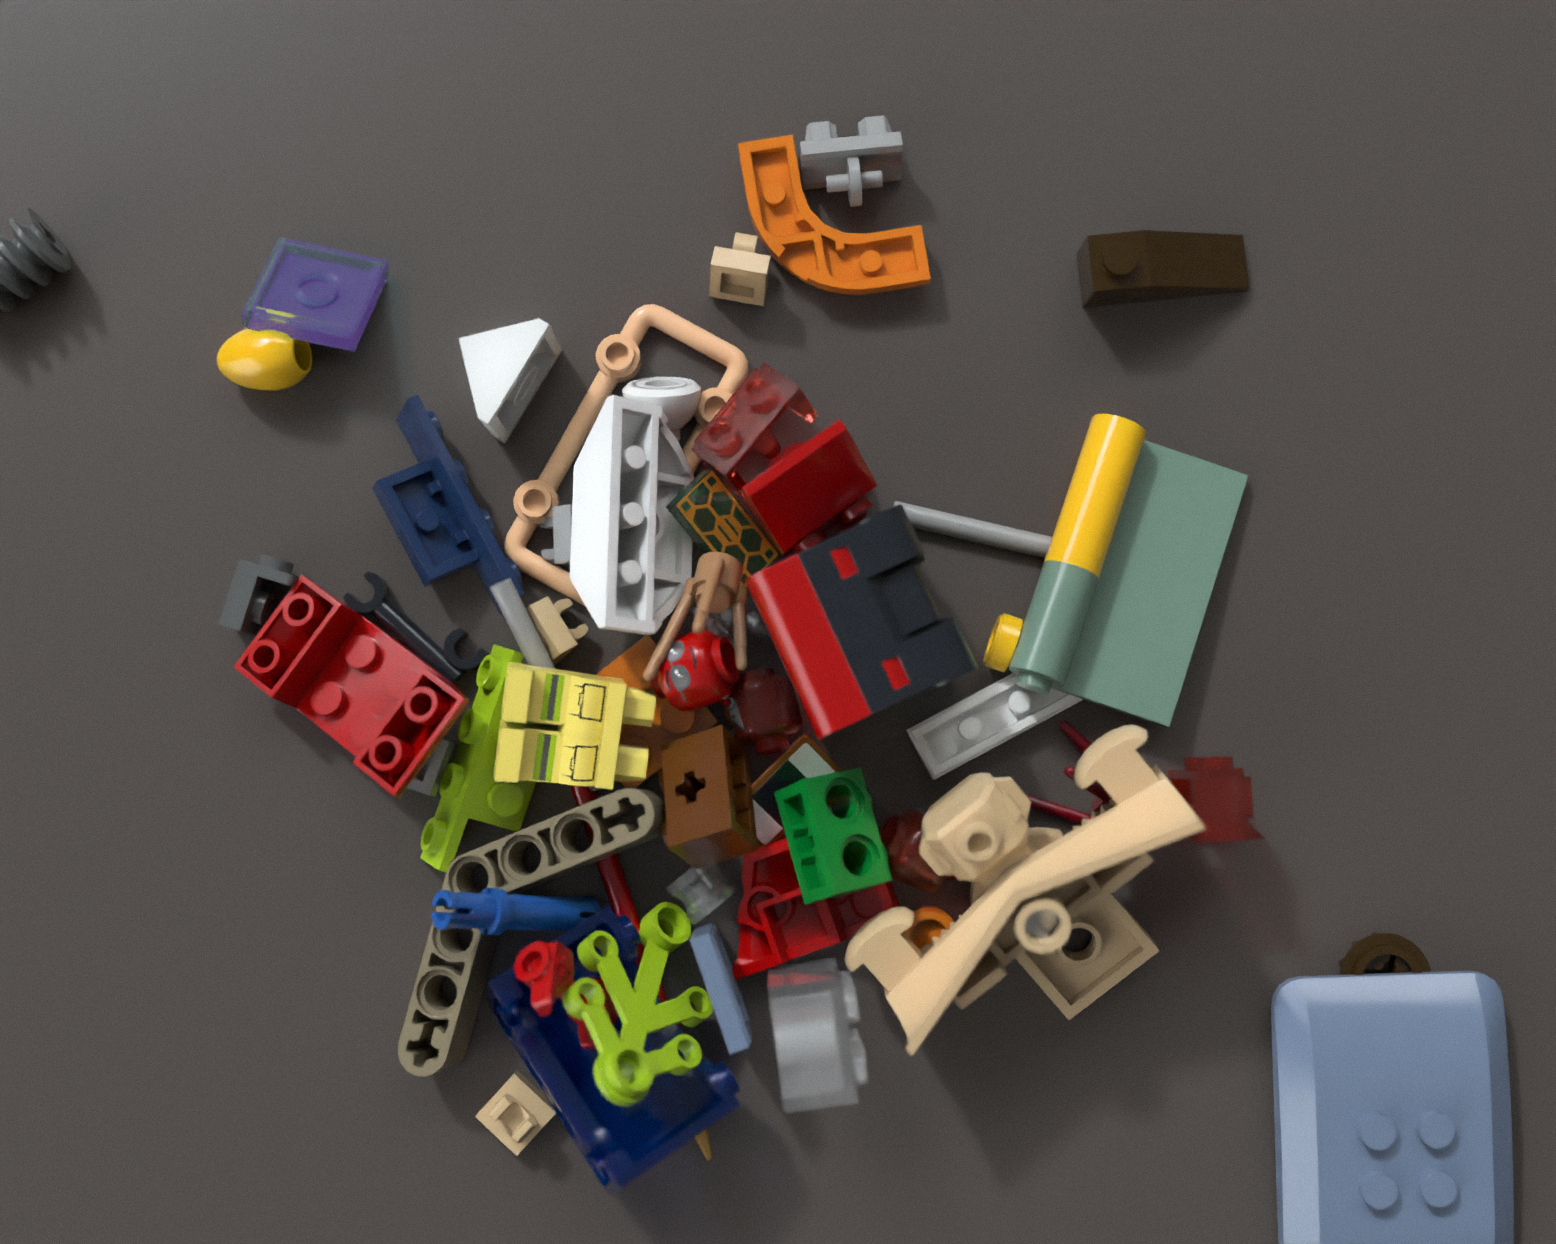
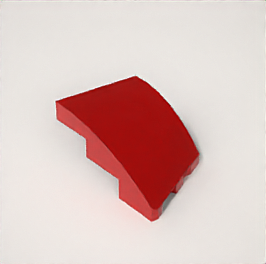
(778, 923)

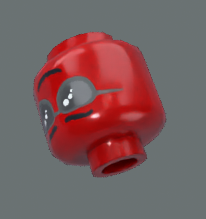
(697, 671)

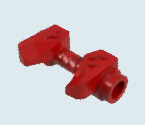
(549, 972)

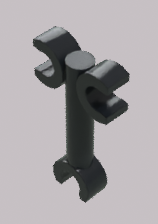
(444, 661)

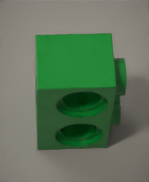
(823, 837)

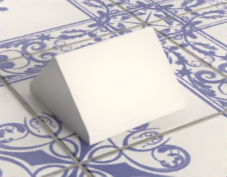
(507, 370)

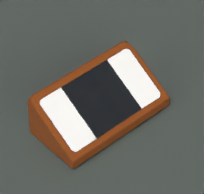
(798, 762)

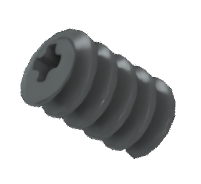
(28, 259)

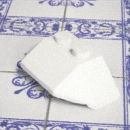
(625, 543)

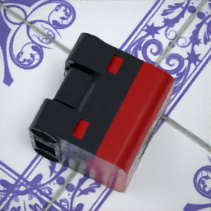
(858, 623)

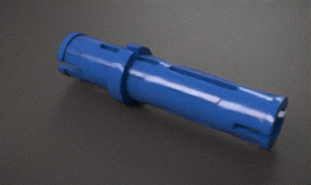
(496, 911)

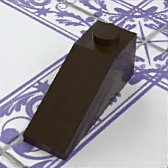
(1159, 266)

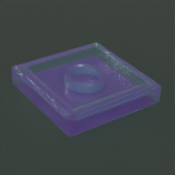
(316, 294)

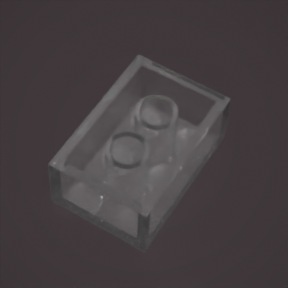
(814, 1046)

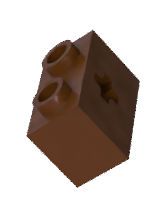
(707, 798)

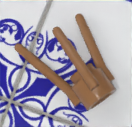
(713, 590)

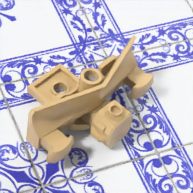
(1029, 890)

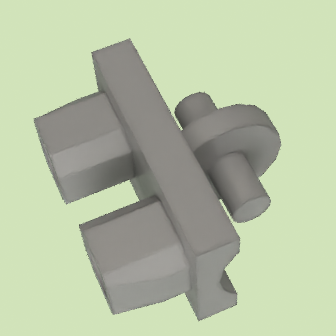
(850, 161)

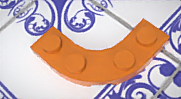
(808, 246)

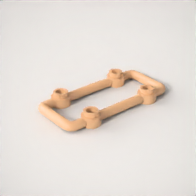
(618, 362)

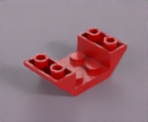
(353, 683)

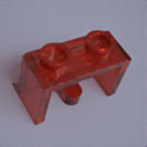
(745, 423)
(1218, 797)

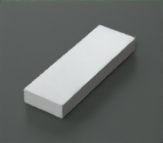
(982, 723)

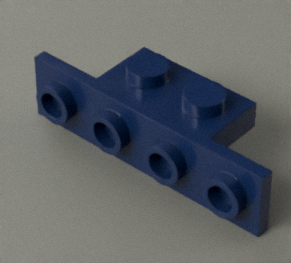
(437, 512)

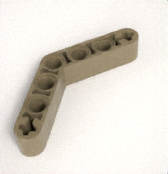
(507, 871)

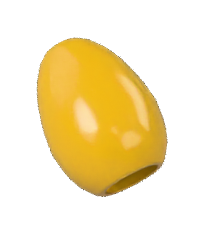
(264, 360)

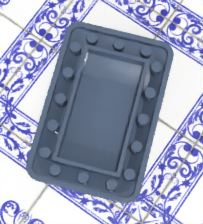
(1392, 1109)

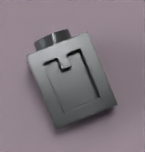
(249, 596)

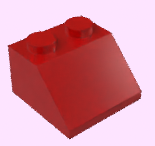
(811, 490)

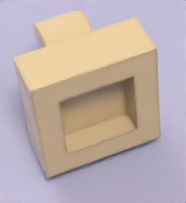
(739, 272)
(552, 629)
(516, 1113)

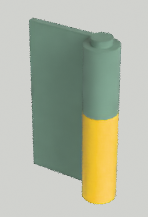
(1128, 573)

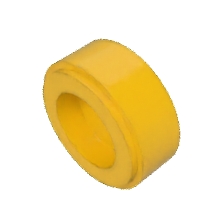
(1002, 642)

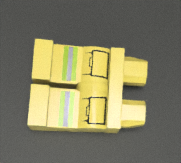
(588, 729)

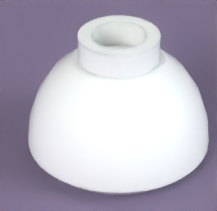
(675, 394)

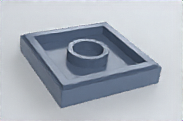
(722, 987)

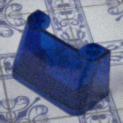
(612, 1138)

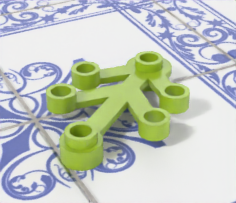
(623, 1067)

